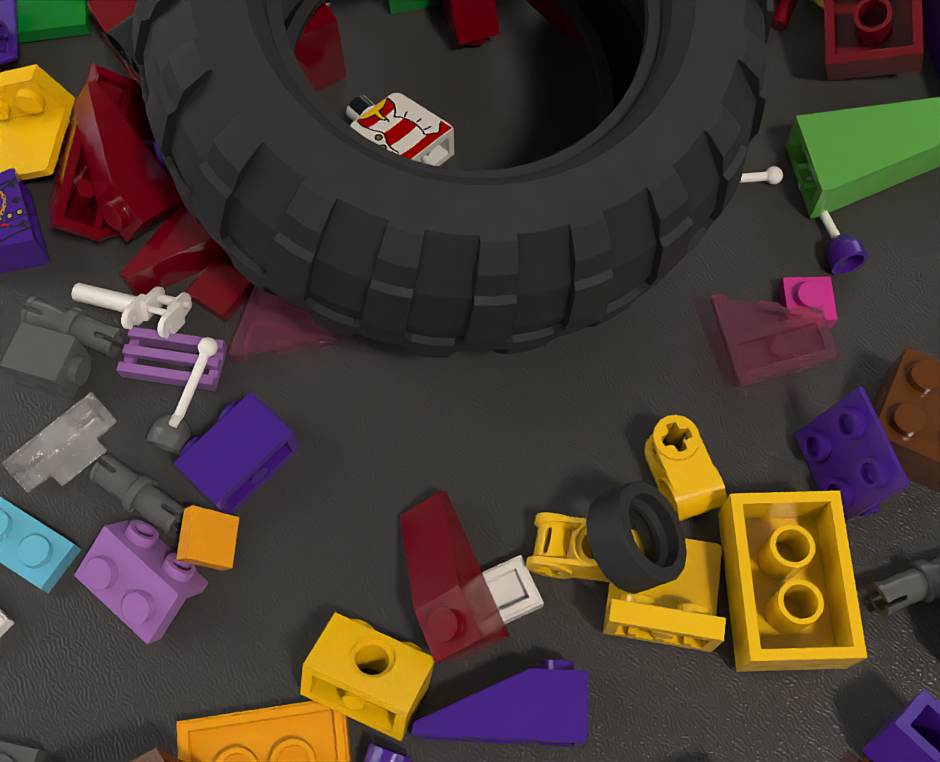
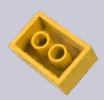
(790, 582)

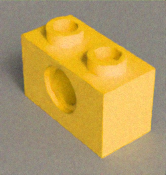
(381, 700)

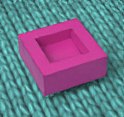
(810, 293)

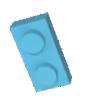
(33, 548)

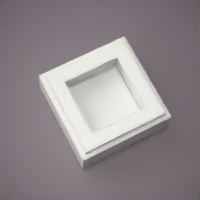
(513, 589)

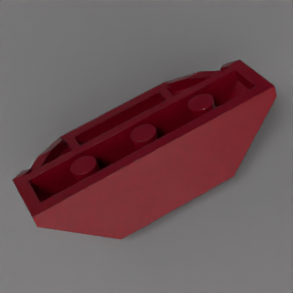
(72, 197)

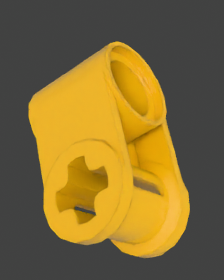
(684, 475)
(563, 549)

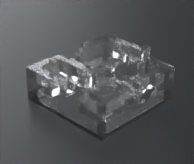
(63, 446)

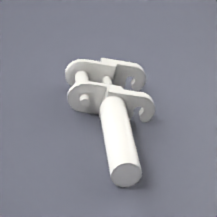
(138, 308)

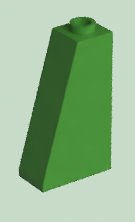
(862, 150)

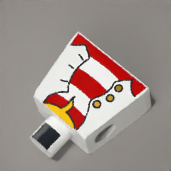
(403, 128)

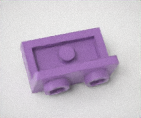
(139, 577)

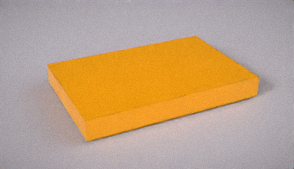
(267, 735)

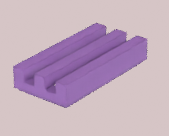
(135, 351)

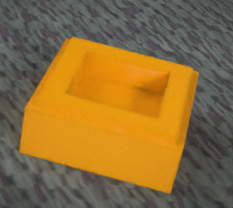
(207, 538)

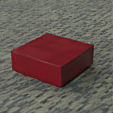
(220, 289)

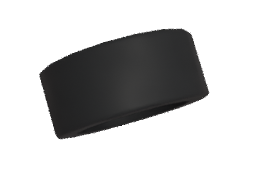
(615, 545)

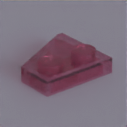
(276, 326)
(772, 339)

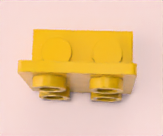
(32, 121)
(677, 611)

